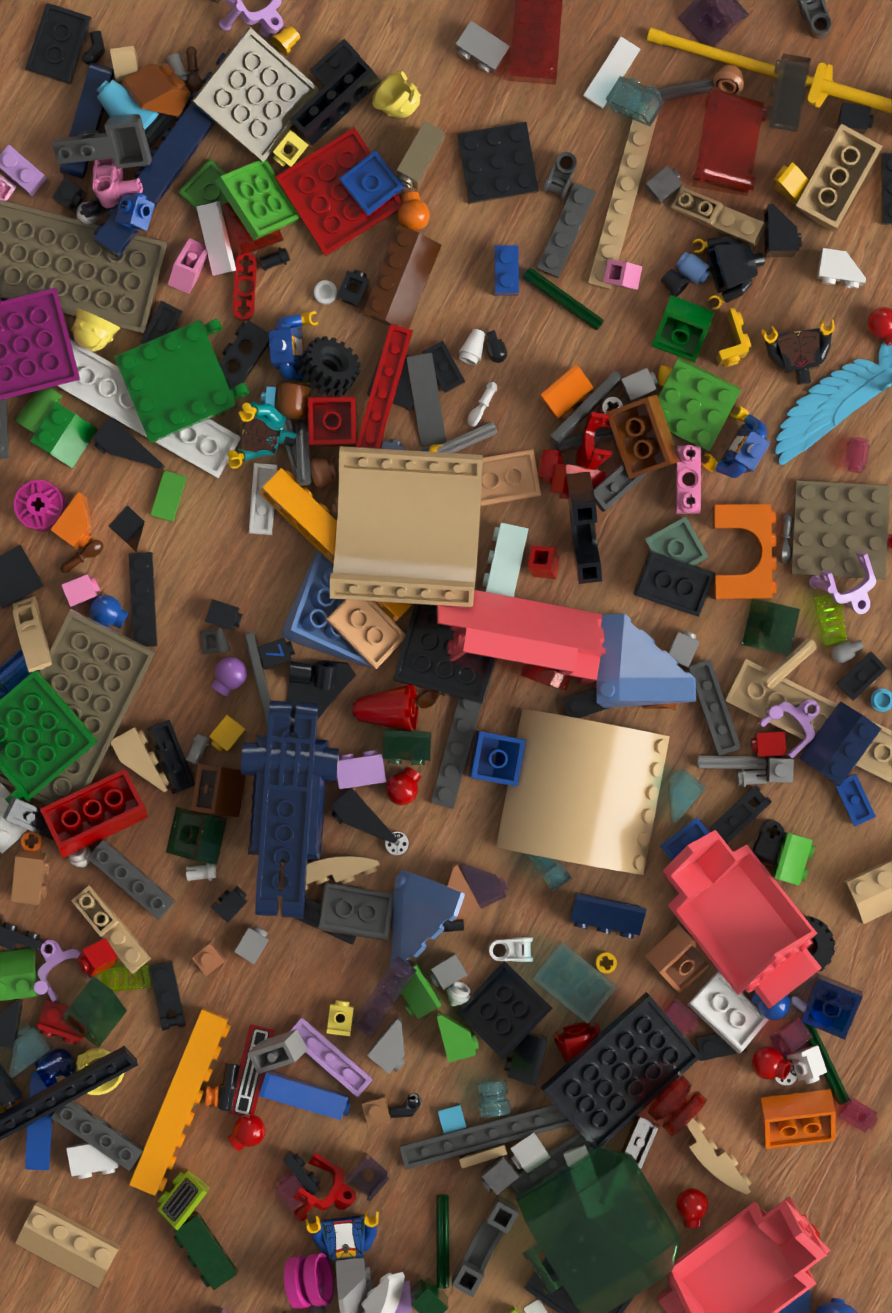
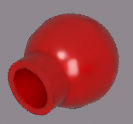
(880, 324)
(403, 787)
(769, 1064)
(247, 1132)
(692, 1207)

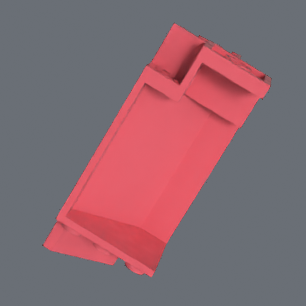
(527, 634)
(741, 918)
(747, 1264)

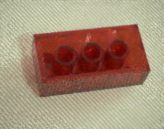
(535, 41)

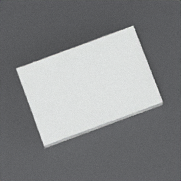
(727, 1013)

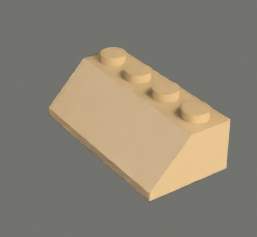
(838, 177)
(872, 891)
(67, 1244)

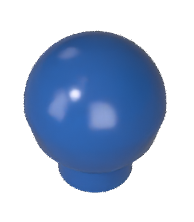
(107, 611)
(777, 1011)

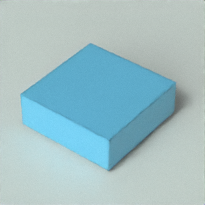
(452, 1119)

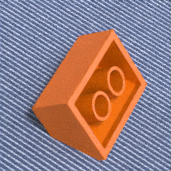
(798, 1119)

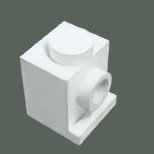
(808, 1064)

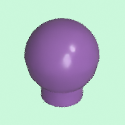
(229, 675)

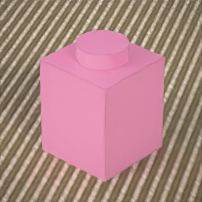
(622, 274)
(81, 590)

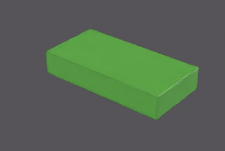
(168, 496)

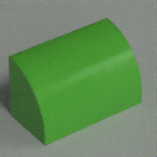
(37, 408)

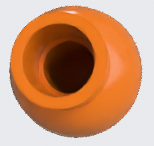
(413, 212)

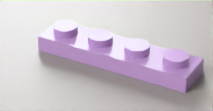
(333, 1058)

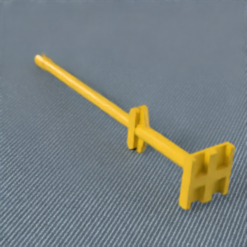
(820, 84)

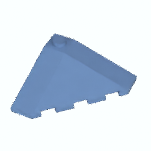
(309, 610)
(637, 670)
(419, 912)

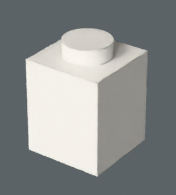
(529, 1153)

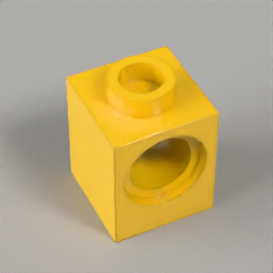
(226, 734)

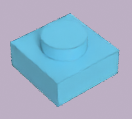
(269, 396)

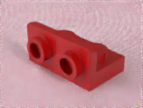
(51, 1023)

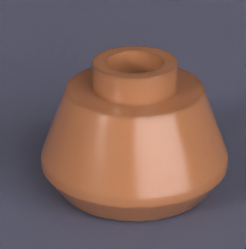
(729, 79)
(322, 472)

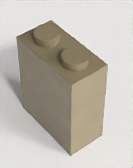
(420, 155)

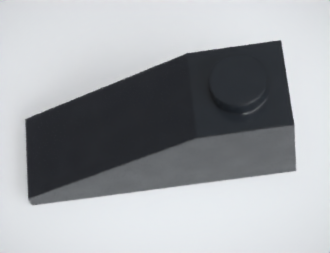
(122, 444)
(357, 814)

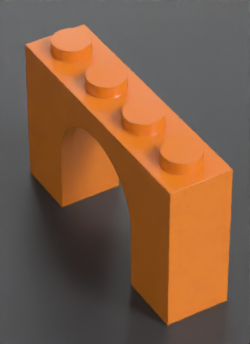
(758, 521)

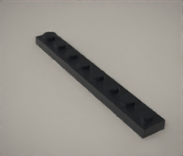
(66, 1091)

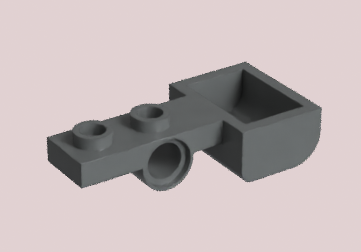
(123, 142)

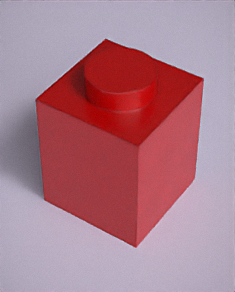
(543, 562)
(769, 744)
(97, 958)

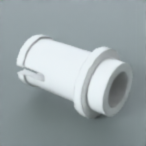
(201, 872)

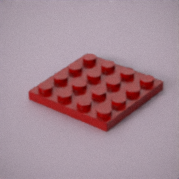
(322, 199)

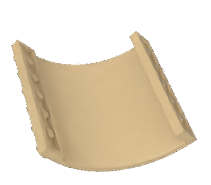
(407, 526)
(584, 792)

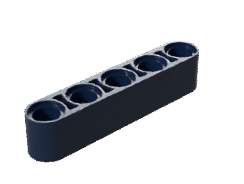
(88, 113)

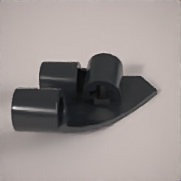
(317, 683)

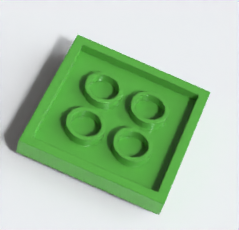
(258, 199)
(696, 403)

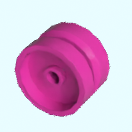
(309, 1281)

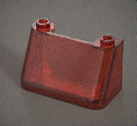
(728, 143)

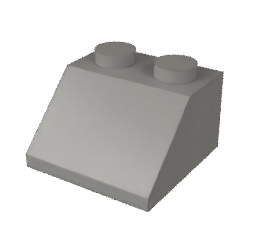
(389, 1048)
(352, 1284)

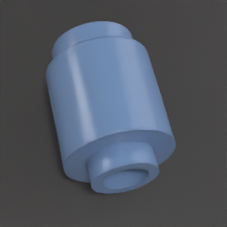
(693, 268)

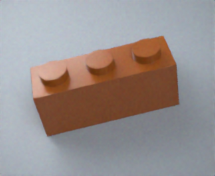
(643, 436)

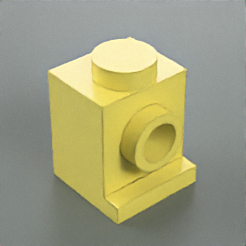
(298, 147)
(340, 1028)

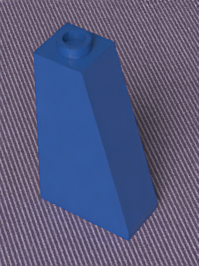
(304, 1095)

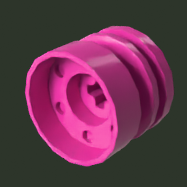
(29, 515)

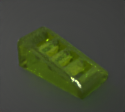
(819, 602)
(146, 980)

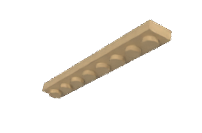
(622, 200)

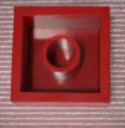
(332, 421)

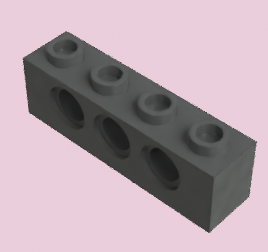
(131, 879)
(99, 1133)

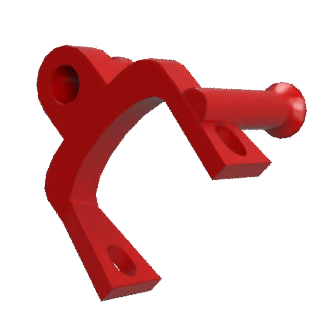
(587, 454)
(340, 1193)

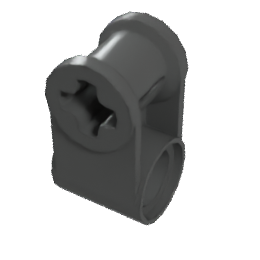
(813, 12)
(560, 176)

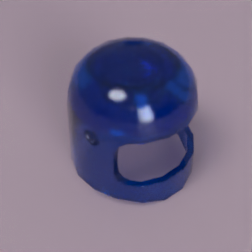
(55, 1064)

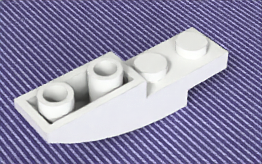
(386, 1295)

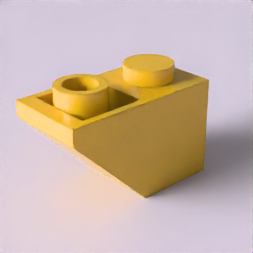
(791, 182)

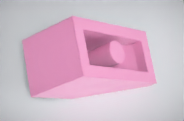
(188, 266)

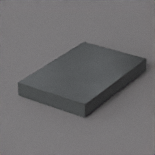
(355, 911)

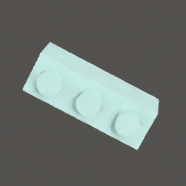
(505, 559)

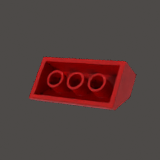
(94, 813)

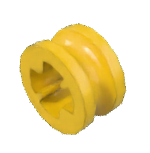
(610, 956)

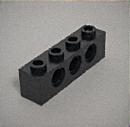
(335, 100)
(246, 333)

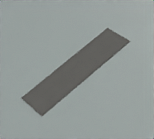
(426, 399)

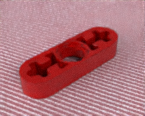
(238, 303)

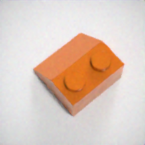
(566, 393)
(75, 523)

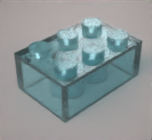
(574, 982)

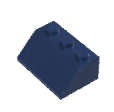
(840, 743)
(607, 915)

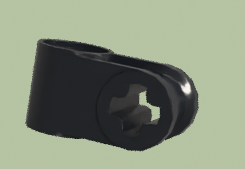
(767, 847)

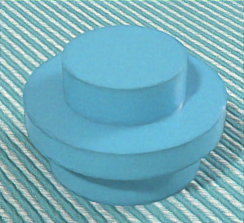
(881, 700)

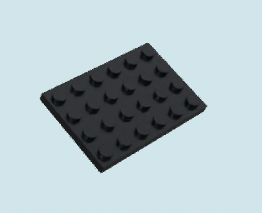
(621, 1071)

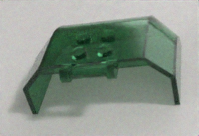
(599, 1230)

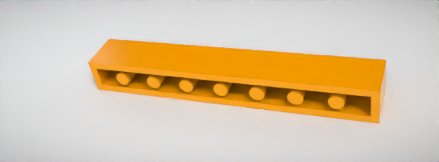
(313, 522)
(179, 1102)

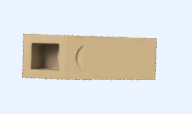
(134, 754)

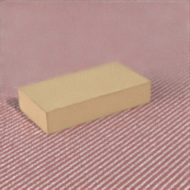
(482, 1155)

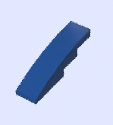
(38, 1134)

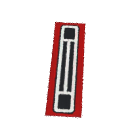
(248, 1079)

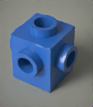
(135, 211)

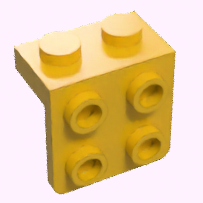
(733, 354)

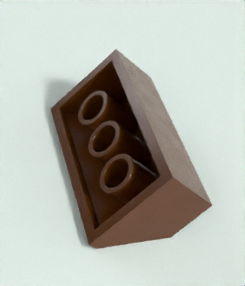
(402, 278)

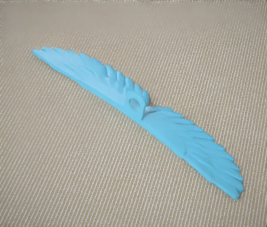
(833, 402)

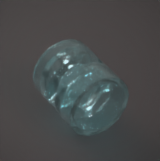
(493, 1098)

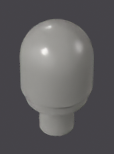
(845, 651)

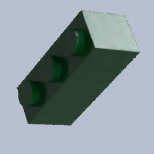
(205, 1252)
(428, 1298)

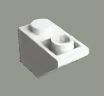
(839, 267)
(86, 1159)

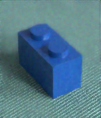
(506, 270)

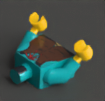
(260, 433)

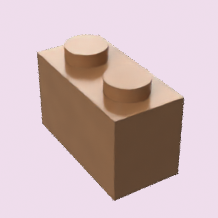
(28, 877)

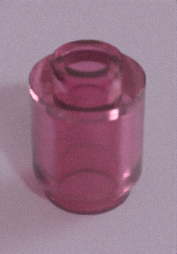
(857, 454)

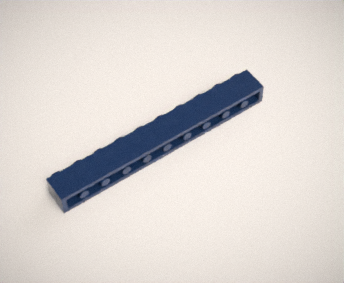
(166, 164)

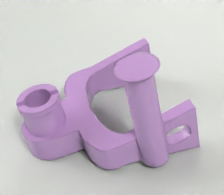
(268, 17)
(855, 598)
(802, 716)
(52, 960)

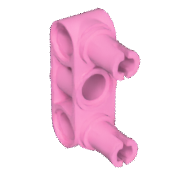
(109, 183)
(688, 497)

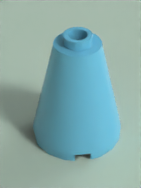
(119, 102)

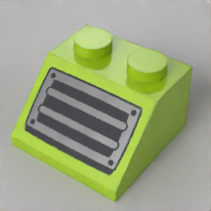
(182, 1199)

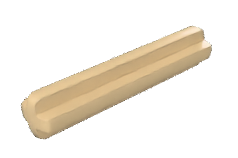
(789, 664)

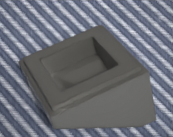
(214, 641)

